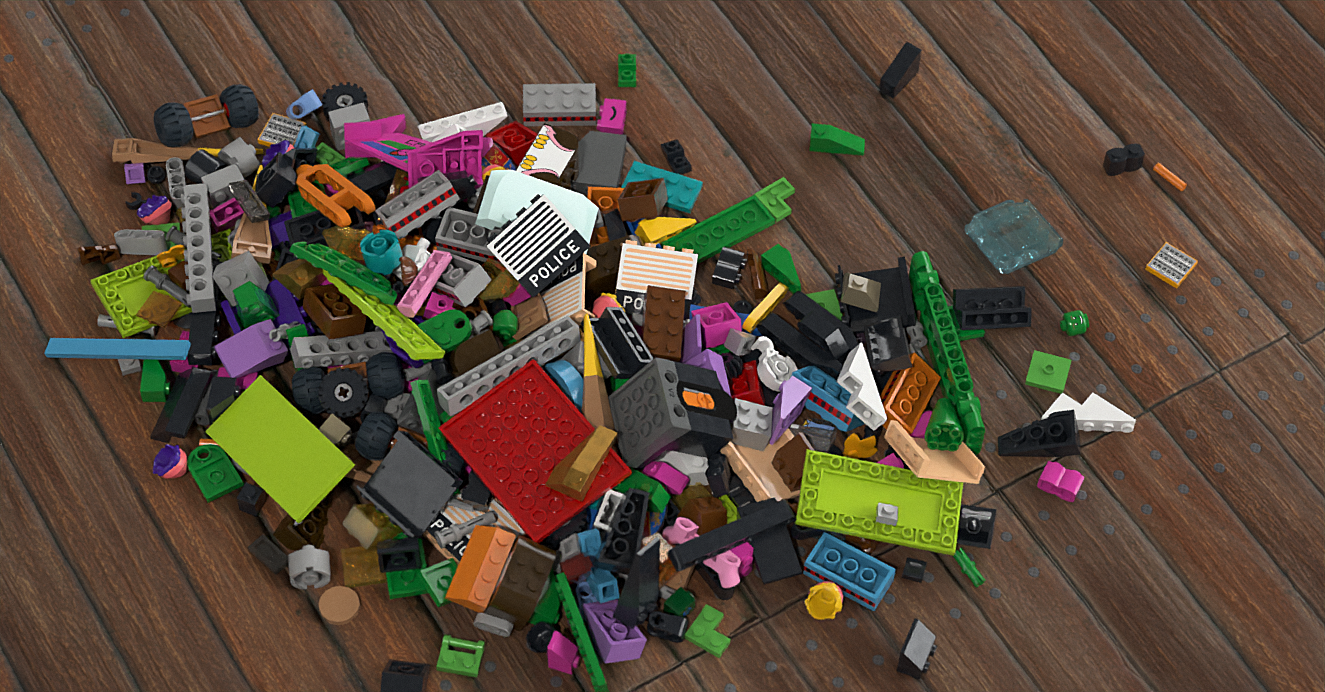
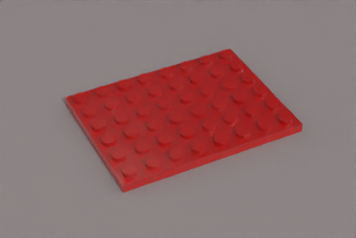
(515, 442)

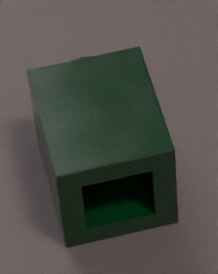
(680, 603)

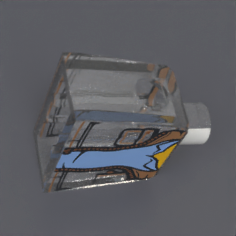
(818, 432)

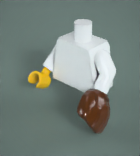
(412, 261)

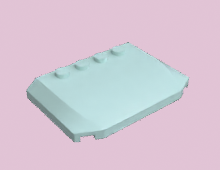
(511, 190)

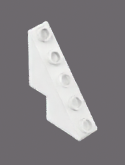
(478, 119)
(859, 381)
(1094, 414)

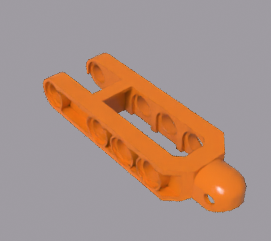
(336, 205)

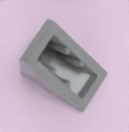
(739, 342)

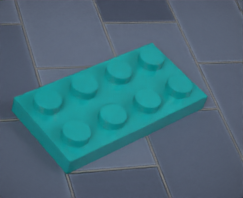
(680, 189)

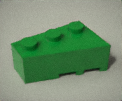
(254, 305)
(658, 496)

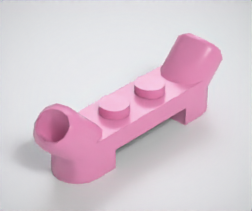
(724, 564)

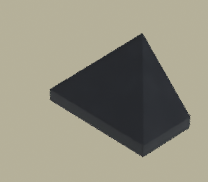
(613, 224)

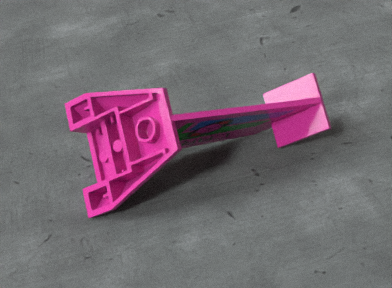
(416, 155)

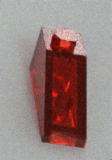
(576, 569)

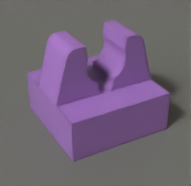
(134, 173)

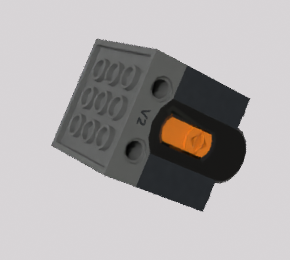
(671, 410)

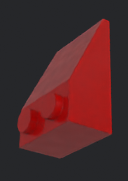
(513, 140)
(747, 385)

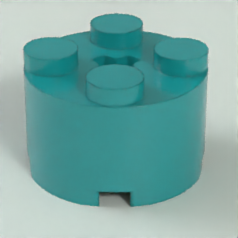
(381, 251)

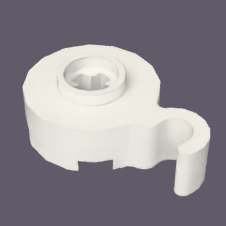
(772, 367)

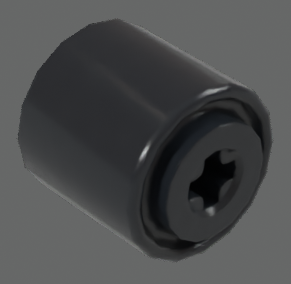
(202, 164)

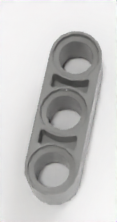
(176, 180)
(140, 242)

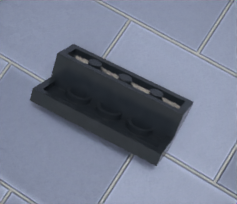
(374, 177)
(991, 307)
(619, 343)
(182, 404)

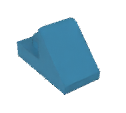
(306, 138)

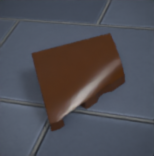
(105, 253)
(757, 275)

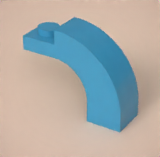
(567, 379)
(601, 581)

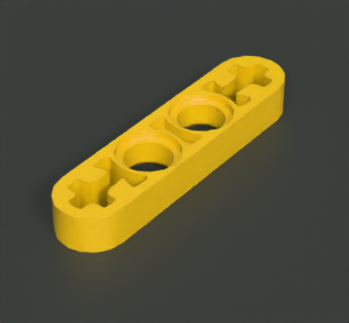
(765, 307)

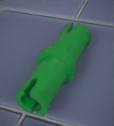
(968, 567)

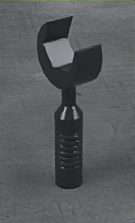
(136, 204)

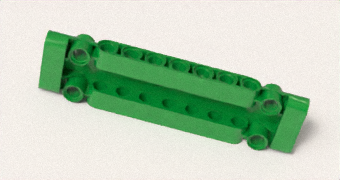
(935, 317)

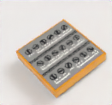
(279, 129)
(1171, 265)

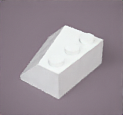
(689, 465)

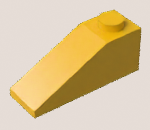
(662, 228)

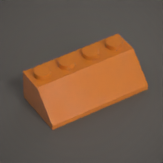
(480, 567)

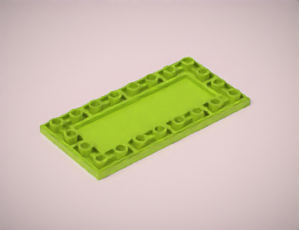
(126, 290)
(280, 449)
(844, 493)

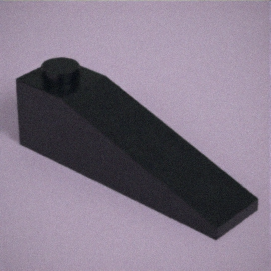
(1044, 438)

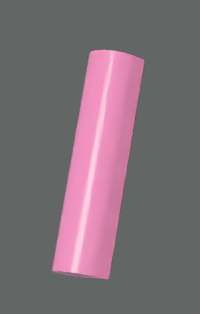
(424, 283)

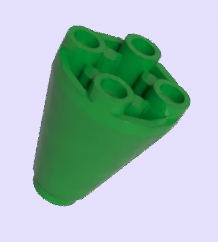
(944, 427)

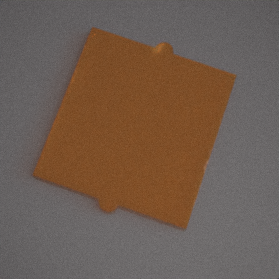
(159, 309)

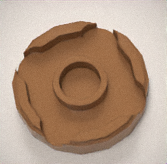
(339, 605)

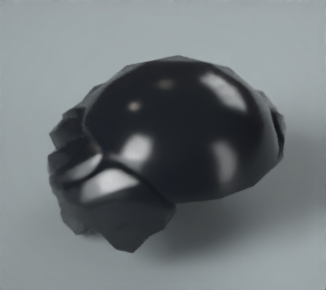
(540, 637)

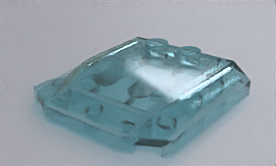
(1013, 235)

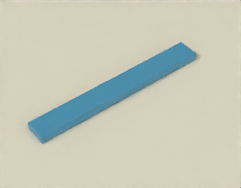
(117, 348)

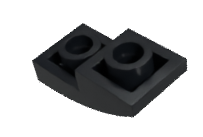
(675, 157)

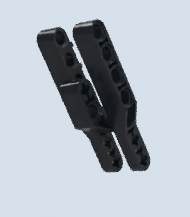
(818, 326)

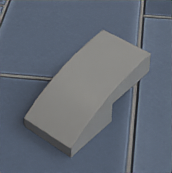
(569, 548)

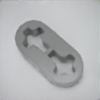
(493, 624)

